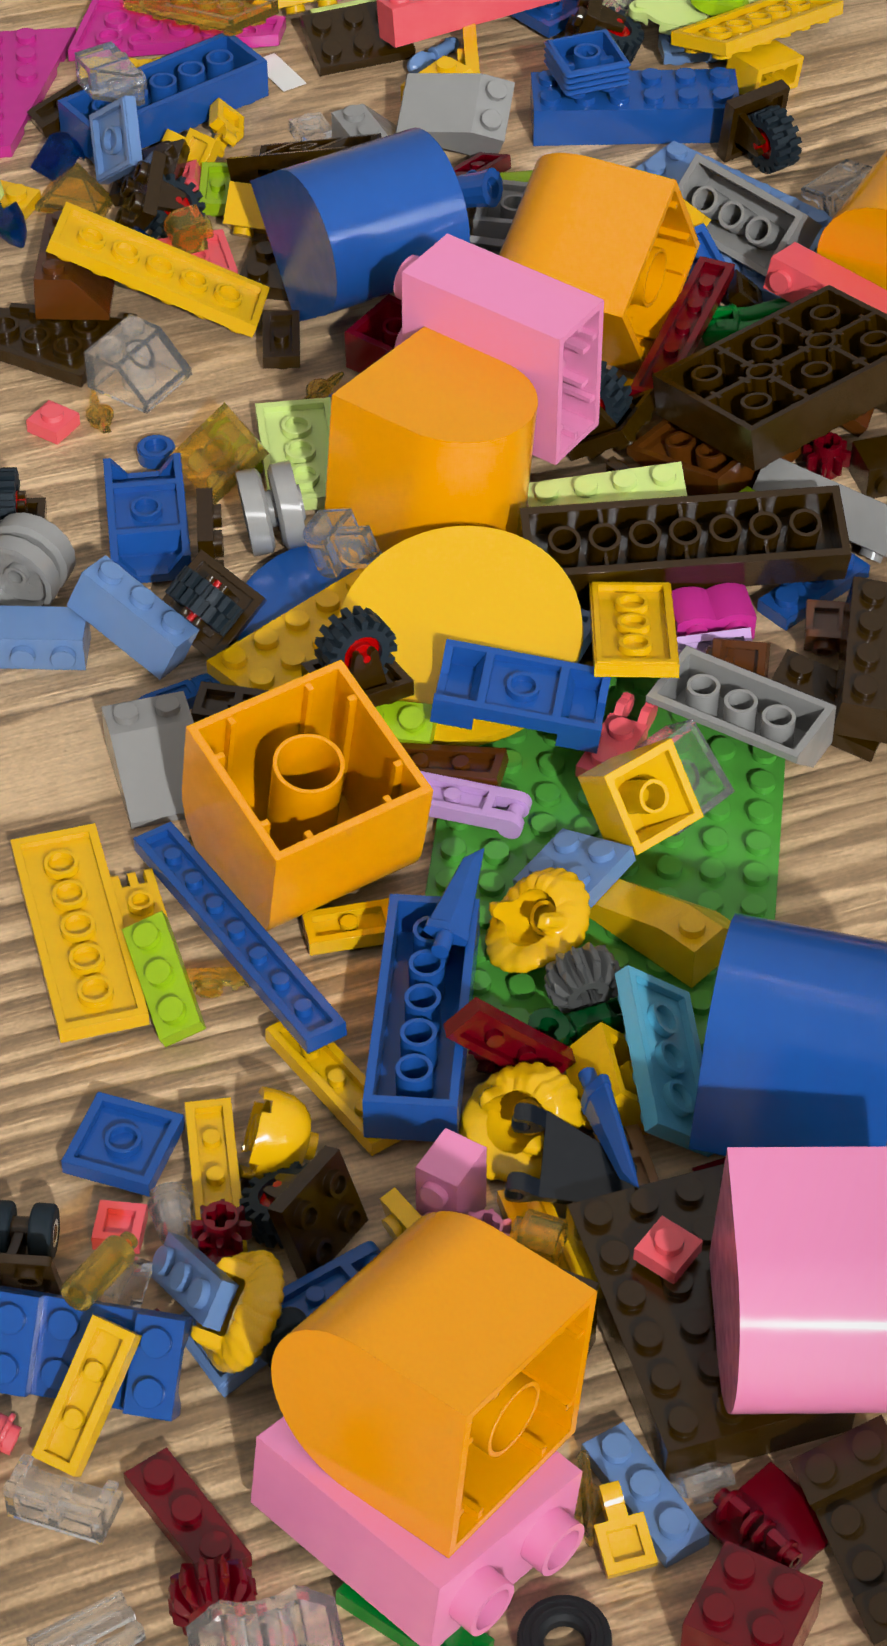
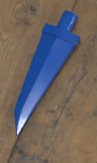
(454, 911)
(603, 1115)

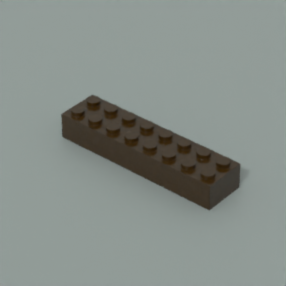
(697, 538)

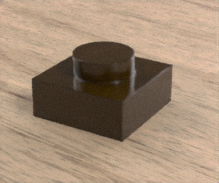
(743, 291)

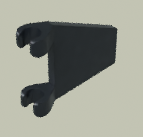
(571, 1165)

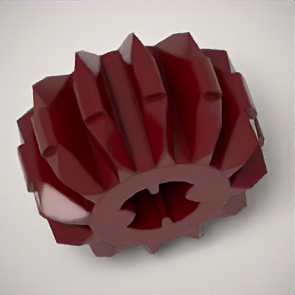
(205, 1584)

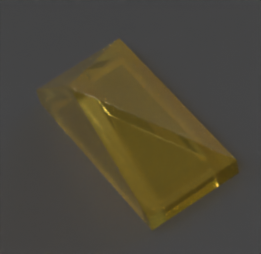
(76, 188)

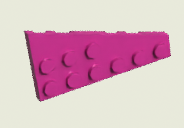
(144, 36)
(26, 73)

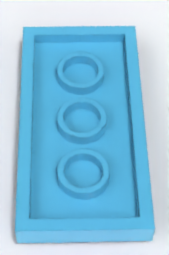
(662, 1053)

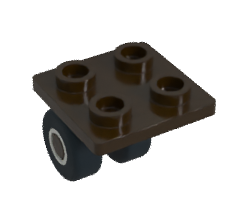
(41, 1236)

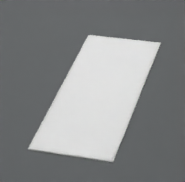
(282, 74)

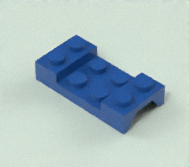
(148, 520)
(520, 693)
(44, 1333)

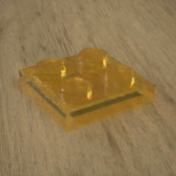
(218, 451)

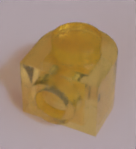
(188, 229)
(541, 1234)

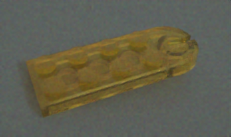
(221, 15)

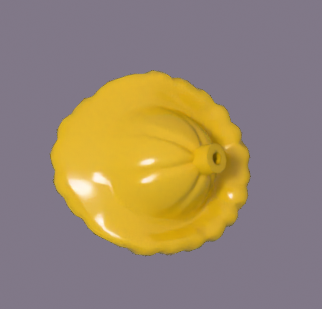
(537, 920)
(491, 1108)
(251, 1313)

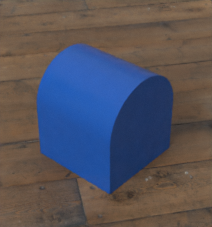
(356, 216)
(794, 1041)

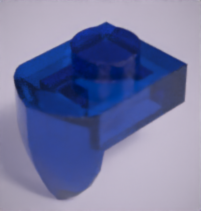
(57, 155)
(13, 225)

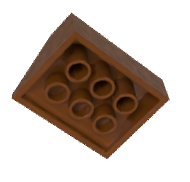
(703, 466)

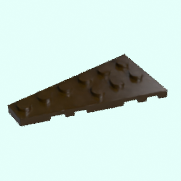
(49, 345)

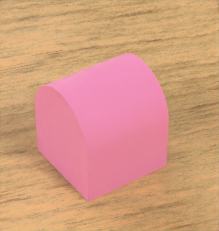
(801, 1280)

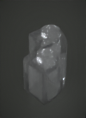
(286, 1619)

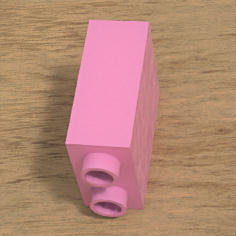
(518, 318)
(398, 1571)

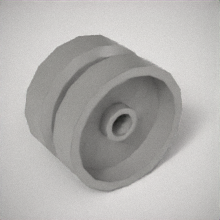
(276, 507)
(33, 560)

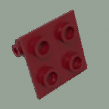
(768, 1518)

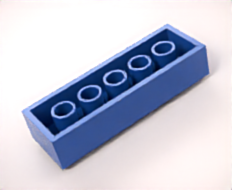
(180, 90)
(652, 109)
(412, 1066)

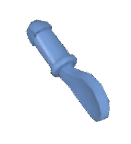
(423, 59)

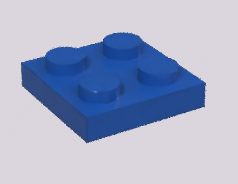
(123, 1143)

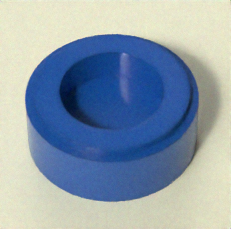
(154, 451)

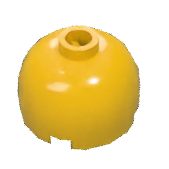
(277, 1134)

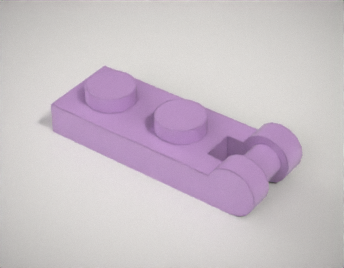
(477, 804)

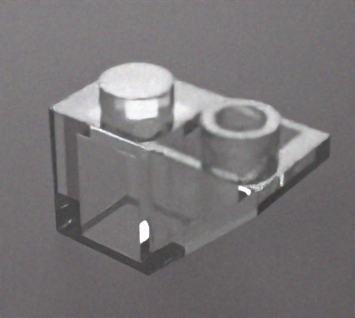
(109, 74)

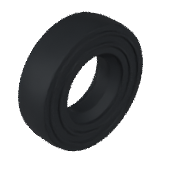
(564, 1612)

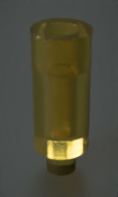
(99, 1271)

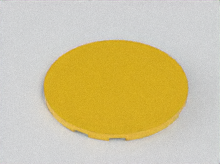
(474, 590)

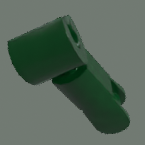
(577, 1023)

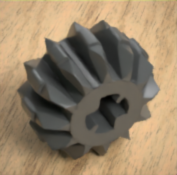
(581, 978)

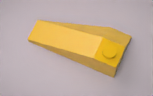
(664, 928)

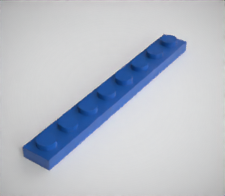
(240, 938)

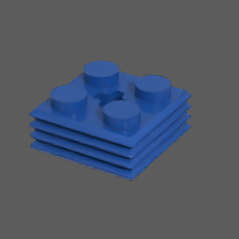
(587, 63)

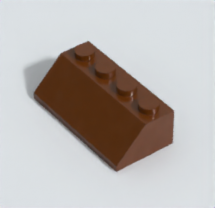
(67, 289)

